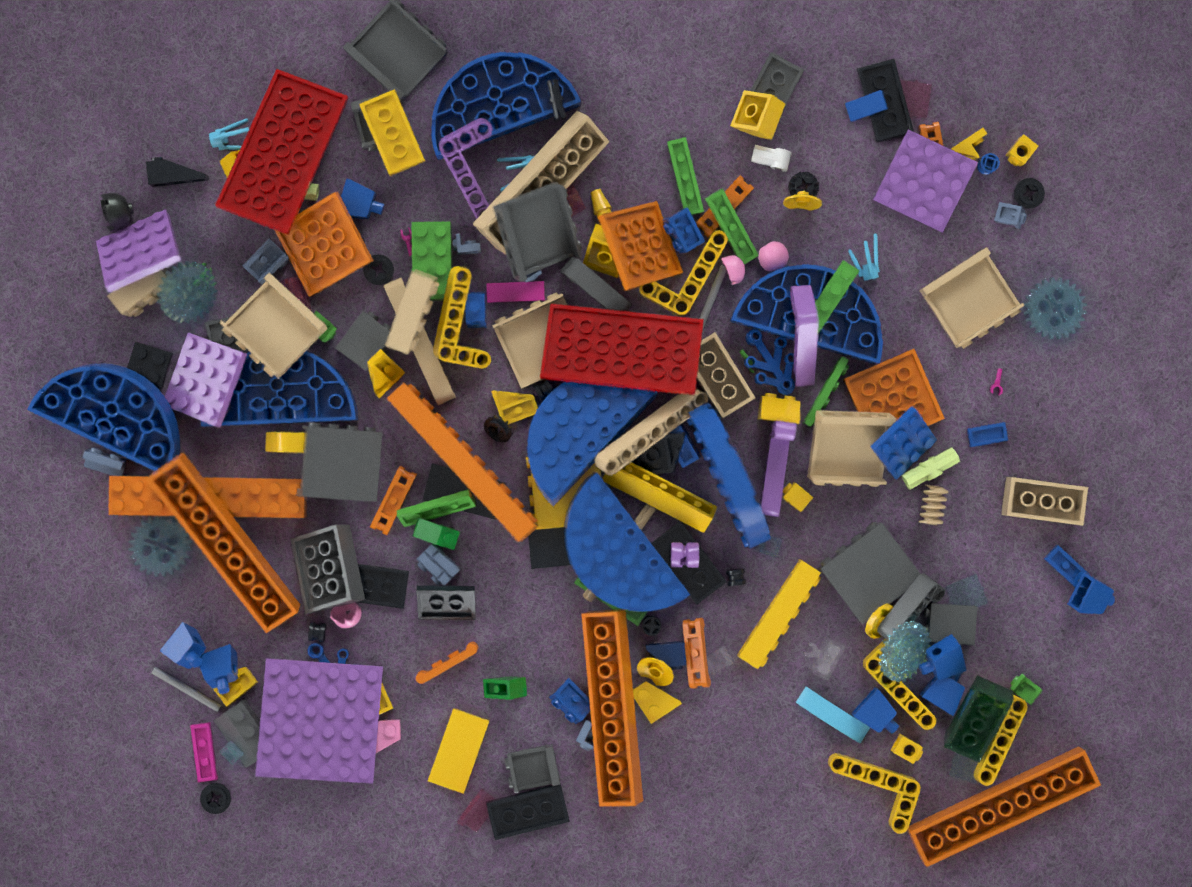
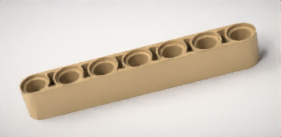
(424, 353)
(648, 432)

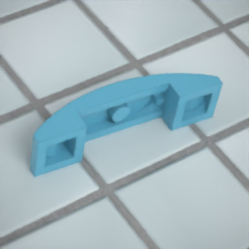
(832, 715)

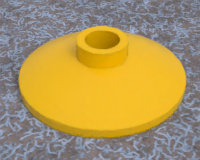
(802, 200)
(656, 670)

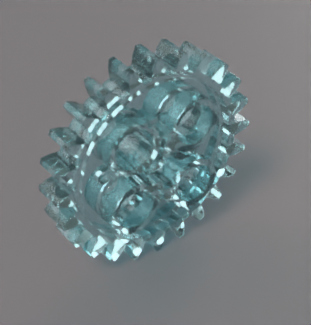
(187, 292)
(1041, 319)
(153, 562)
(904, 651)

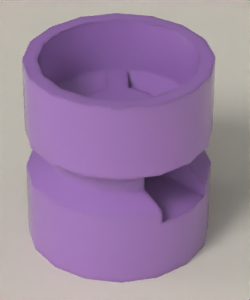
(684, 555)

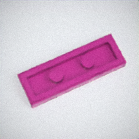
(515, 292)
(204, 752)

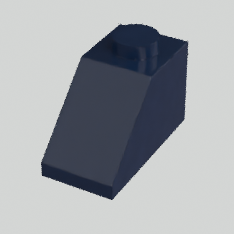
(670, 653)

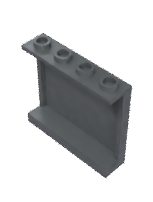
(397, 49)
(537, 230)
(340, 463)
(869, 571)

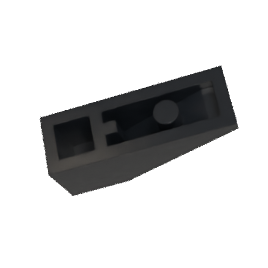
(164, 173)

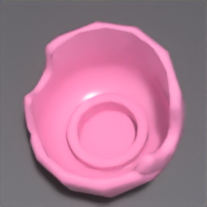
(773, 256)
(735, 268)
(346, 620)

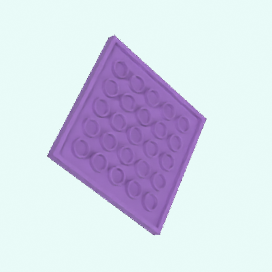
(319, 721)

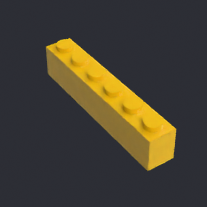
(663, 495)
(779, 613)

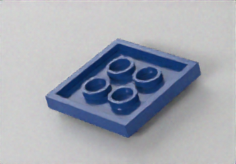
(903, 443)

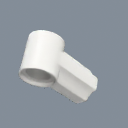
(775, 158)

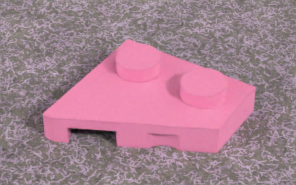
(388, 733)

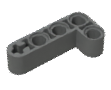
(594, 285)
(911, 604)

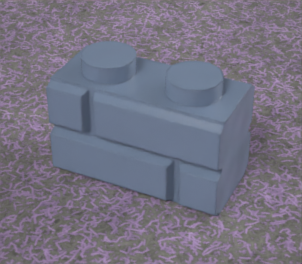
(438, 564)

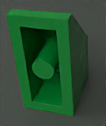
(436, 533)
(505, 687)

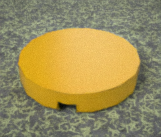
(875, 620)

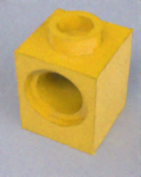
(1028, 147)
(796, 496)
(899, 745)

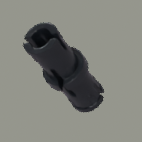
(556, 99)

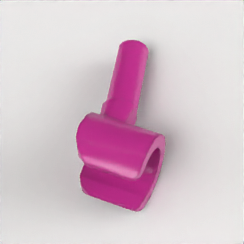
(407, 239)
(997, 382)

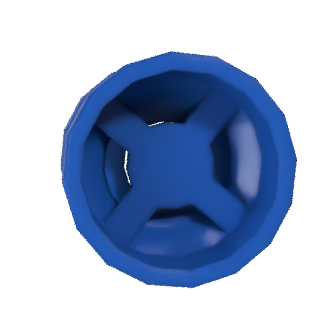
(985, 166)

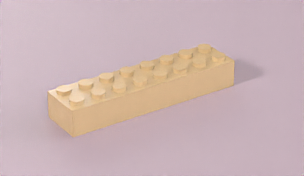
(558, 162)

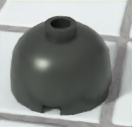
(116, 211)

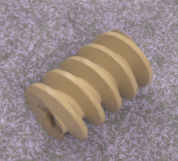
(933, 505)

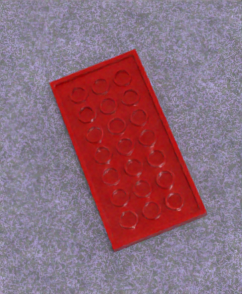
(282, 151)
(622, 349)

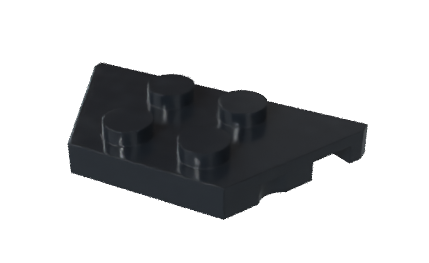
(663, 455)

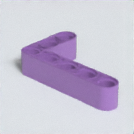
(464, 170)
(805, 335)
(776, 463)

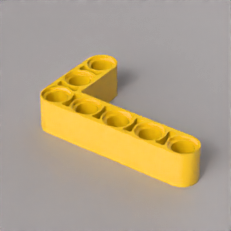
(692, 280)
(455, 324)
(284, 442)
(891, 686)
(1001, 750)
(882, 781)

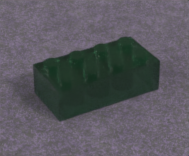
(978, 718)

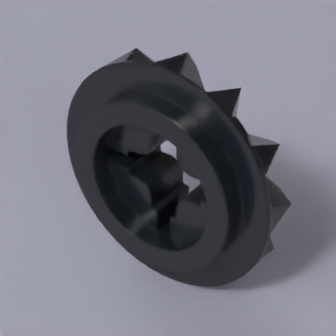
(808, 178)
(1033, 185)
(382, 278)
(492, 430)
(207, 795)

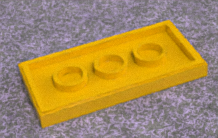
(392, 132)
(458, 750)

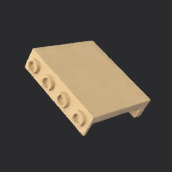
(971, 299)
(274, 327)
(524, 338)
(843, 448)

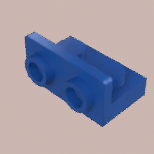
(683, 231)
(571, 701)

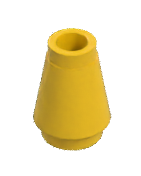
(600, 203)

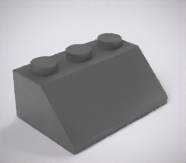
(243, 728)

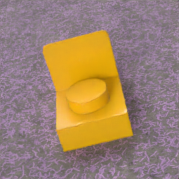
(965, 147)

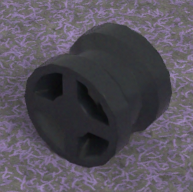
(543, 389)
(735, 577)
(649, 627)
(317, 632)

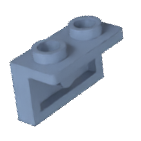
(265, 260)
(103, 462)

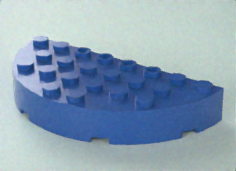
(504, 90)
(849, 331)
(303, 394)
(112, 410)
(576, 426)
(730, 474)
(614, 554)

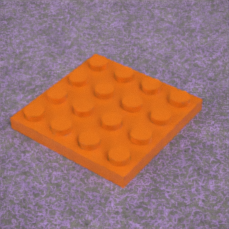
(324, 245)
(640, 245)
(894, 388)

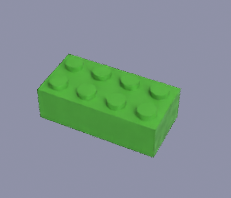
(433, 252)

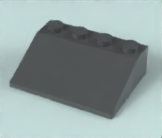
(327, 568)

